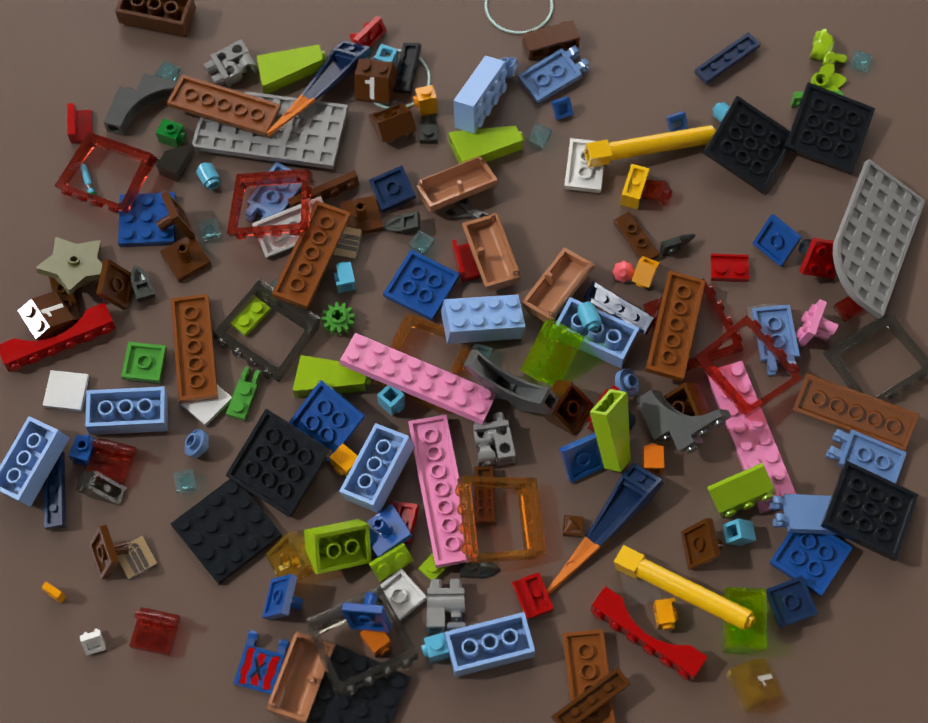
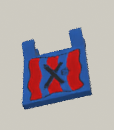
(259, 666)

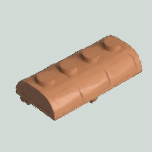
(456, 184)
(492, 252)
(557, 285)
(298, 679)

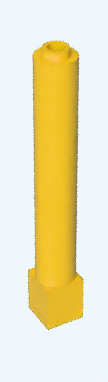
(603, 152)
(636, 566)

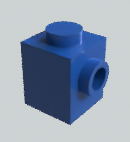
(82, 450)

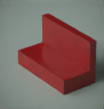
(78, 123)
(465, 261)

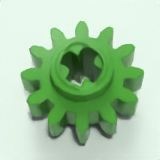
(330, 318)

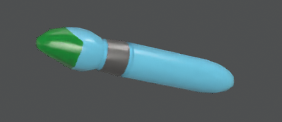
(87, 179)

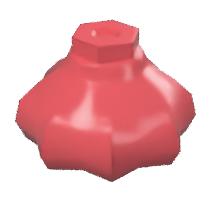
(623, 271)

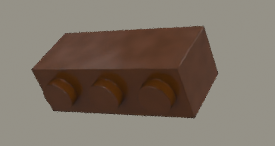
(550, 39)

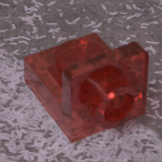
(657, 191)
(847, 308)

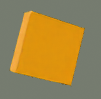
(53, 592)

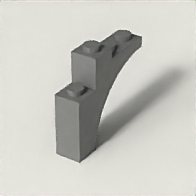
(520, 393)
(668, 423)

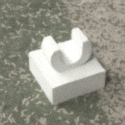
(92, 642)

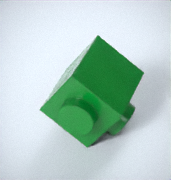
(170, 133)

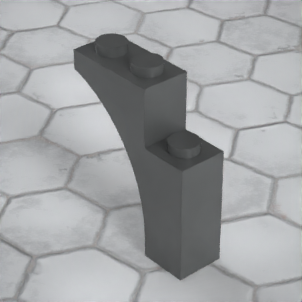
(129, 102)

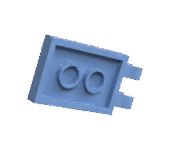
(553, 74)
(272, 198)
(779, 324)
(867, 453)
(801, 513)

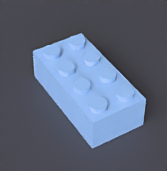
(480, 94)
(482, 319)
(609, 342)
(126, 410)
(30, 460)
(377, 468)
(489, 644)

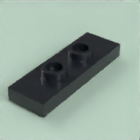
(407, 67)

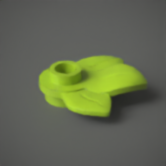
(829, 79)

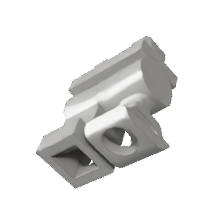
(226, 63)
(496, 434)
(444, 600)

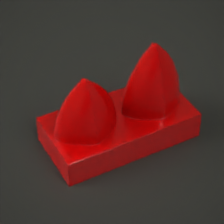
(370, 33)

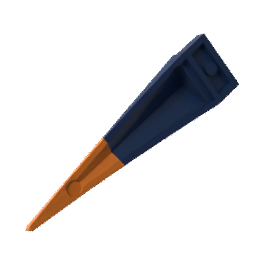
(337, 66)
(626, 501)

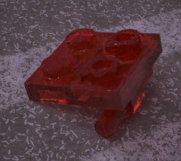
(112, 459)
(154, 631)

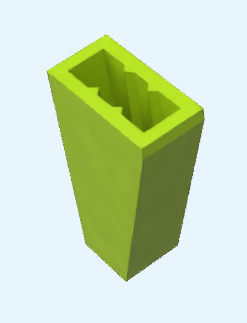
(289, 66)
(486, 143)
(340, 378)
(611, 429)

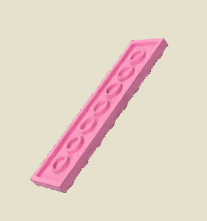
(418, 378)
(751, 435)
(438, 483)

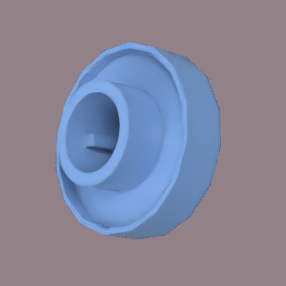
(511, 66)
(627, 382)
(196, 443)

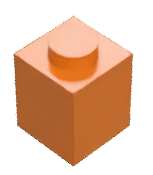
(653, 458)
(376, 642)

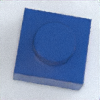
(562, 108)
(677, 121)

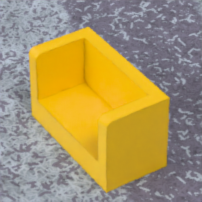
(634, 186)

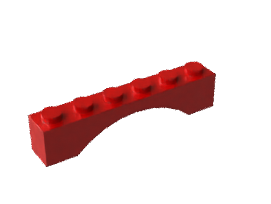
(20, 352)
(682, 658)

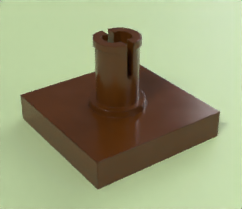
(364, 214)
(175, 216)
(185, 258)
(114, 284)
(701, 543)
(105, 552)

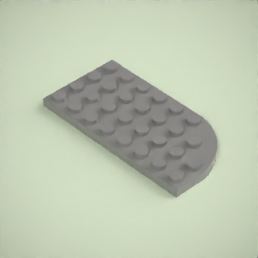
(305, 140)
(875, 237)

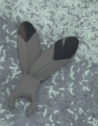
(467, 212)

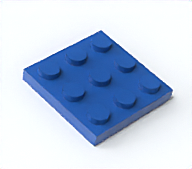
(140, 225)
(421, 285)
(327, 417)
(811, 556)

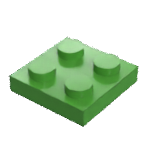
(144, 362)

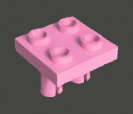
(815, 325)

